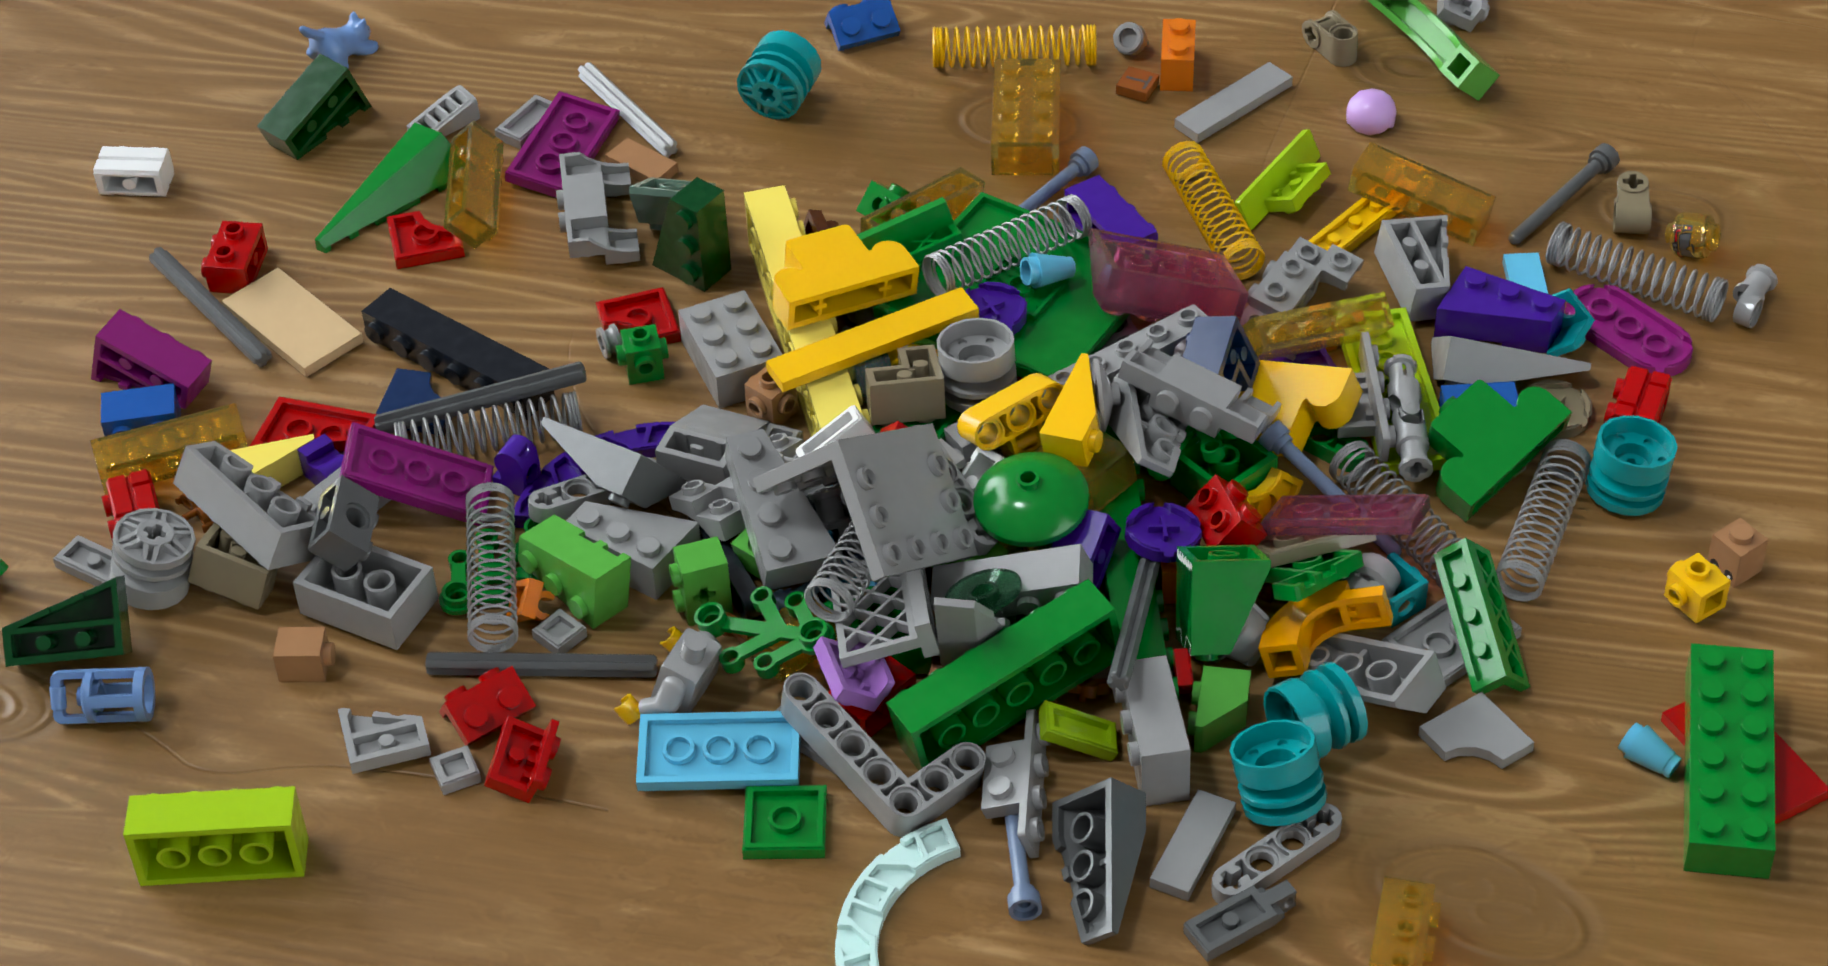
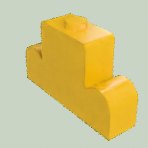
(837, 275)
(1307, 396)

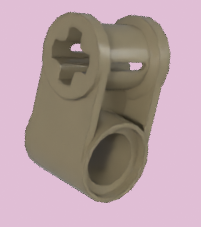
(1332, 38)
(1632, 205)

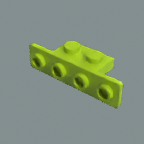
(1285, 182)

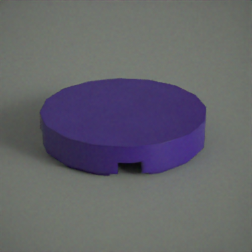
(1000, 303)
(1159, 530)

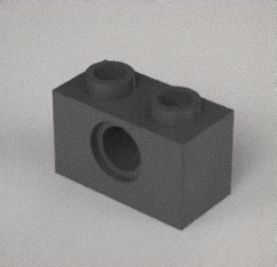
(344, 524)

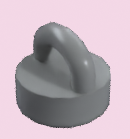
(1130, 38)

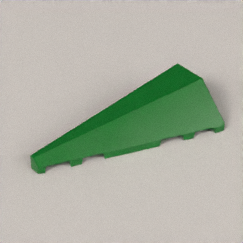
(405, 174)

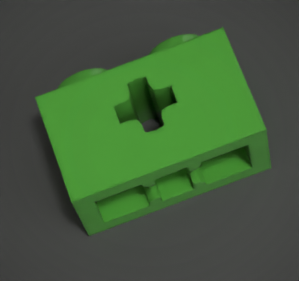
(700, 576)

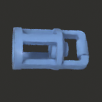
(96, 695)

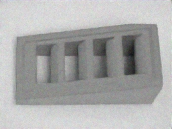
(454, 110)

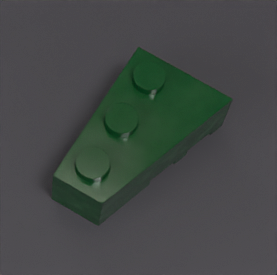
(695, 236)
(74, 629)

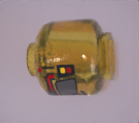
(1693, 235)

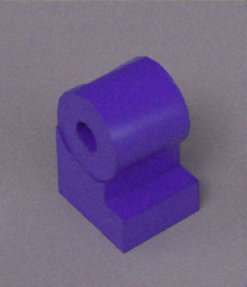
(319, 459)
(515, 462)

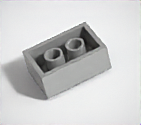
(726, 344)
(373, 599)

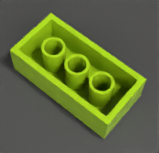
(216, 836)

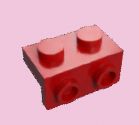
(487, 704)
(522, 758)

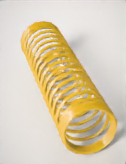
(941, 39)
(1193, 171)

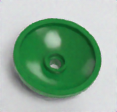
(1031, 499)

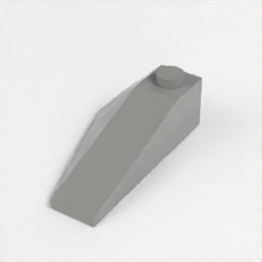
(1466, 361)
(1145, 431)
(963, 626)
(1385, 671)

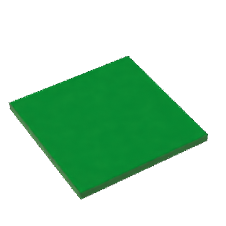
(1060, 316)

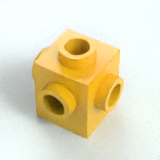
(1696, 587)

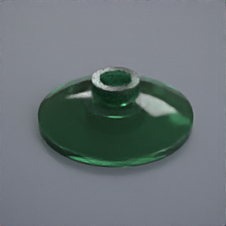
(989, 587)

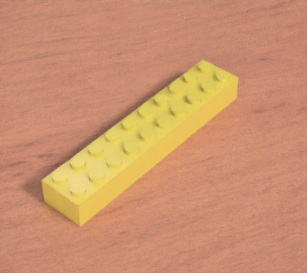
(769, 225)

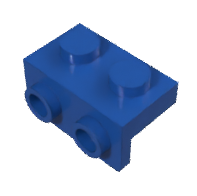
(862, 23)

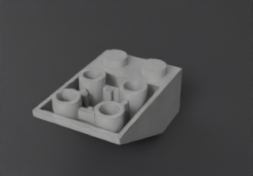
(697, 443)

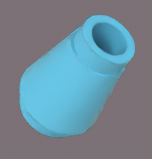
(1045, 269)
(1649, 750)

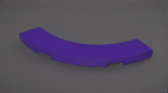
(562, 468)

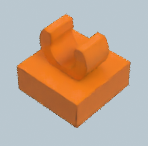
(528, 596)

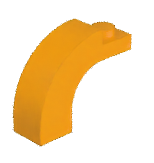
(1305, 624)

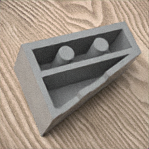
(1155, 732)

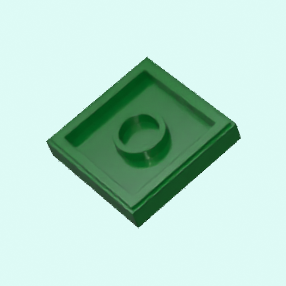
(785, 822)

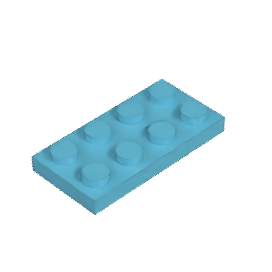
(716, 751)

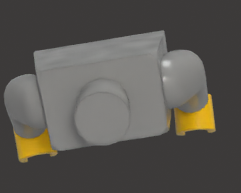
(682, 677)

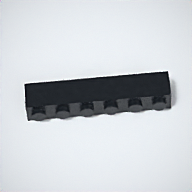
(445, 345)

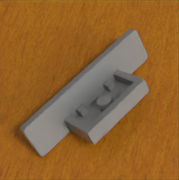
(1372, 409)
(1016, 783)

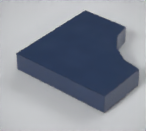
(408, 389)

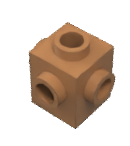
(767, 400)

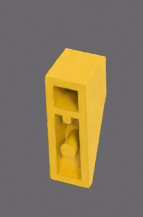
(1073, 422)

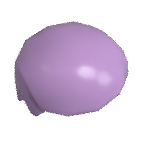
(1371, 112)

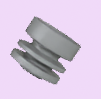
(975, 361)
(154, 555)

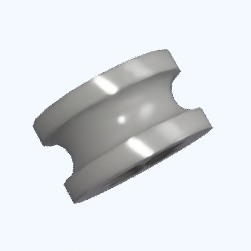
(608, 340)

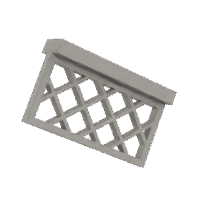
(915, 618)

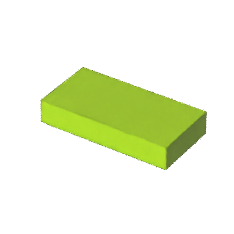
(1078, 730)

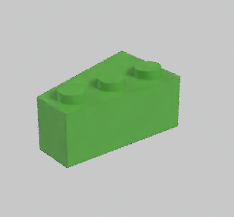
(576, 570)

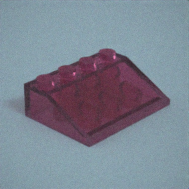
(1161, 278)

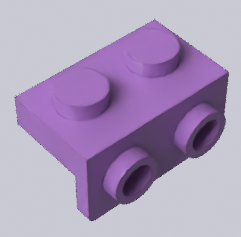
(857, 685)

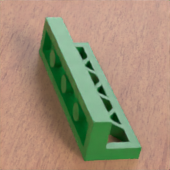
(918, 230)
(1480, 617)

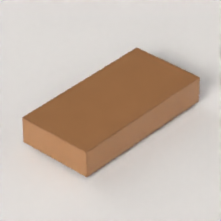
(642, 160)

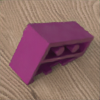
(145, 357)

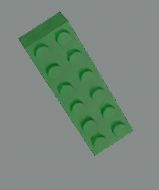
(1007, 675)
(1729, 761)

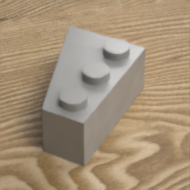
(1415, 262)
(641, 535)

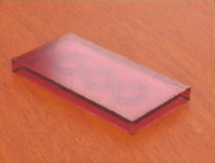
(1346, 514)

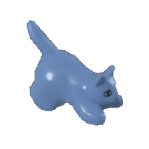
(340, 41)

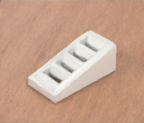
(846, 425)

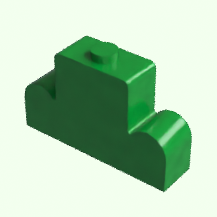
(1490, 441)

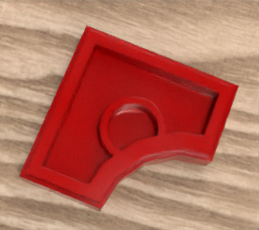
(421, 242)
(640, 310)

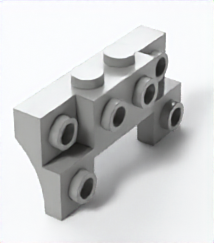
(585, 215)
(1295, 278)
(1196, 394)
(717, 505)

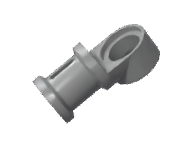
(1751, 294)
(831, 513)

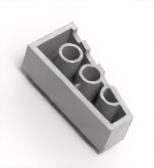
(782, 529)

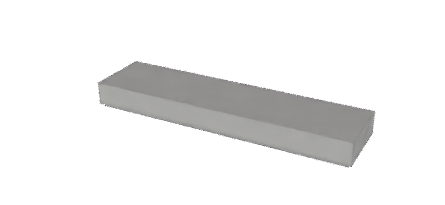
(1233, 102)

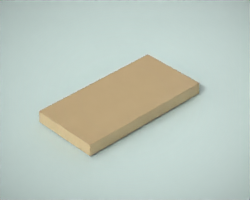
(293, 322)

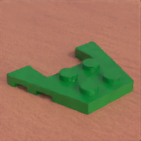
(1307, 576)

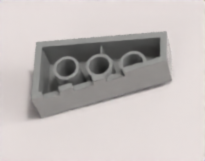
(247, 505)

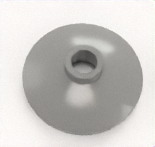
(1106, 394)

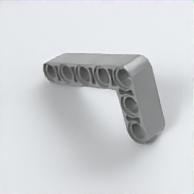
(874, 764)

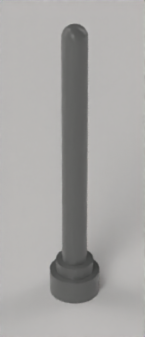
(1600, 161)

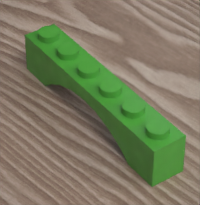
(1441, 44)

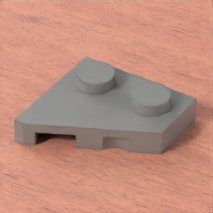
(382, 739)

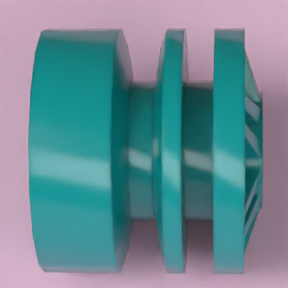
(779, 74)
(1631, 465)
(1325, 702)
(1278, 772)

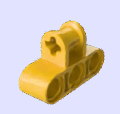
(1015, 432)

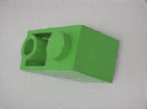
(1221, 704)

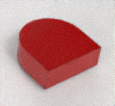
(1183, 670)

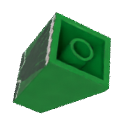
(1216, 595)

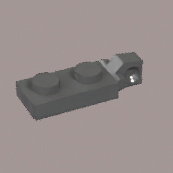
(1239, 919)

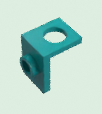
(1573, 326)
(1412, 588)

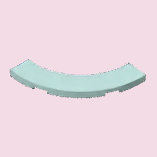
(881, 886)

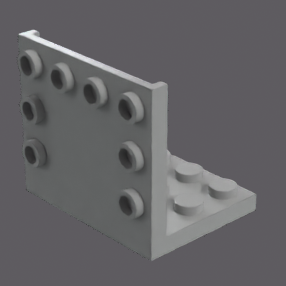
(895, 495)

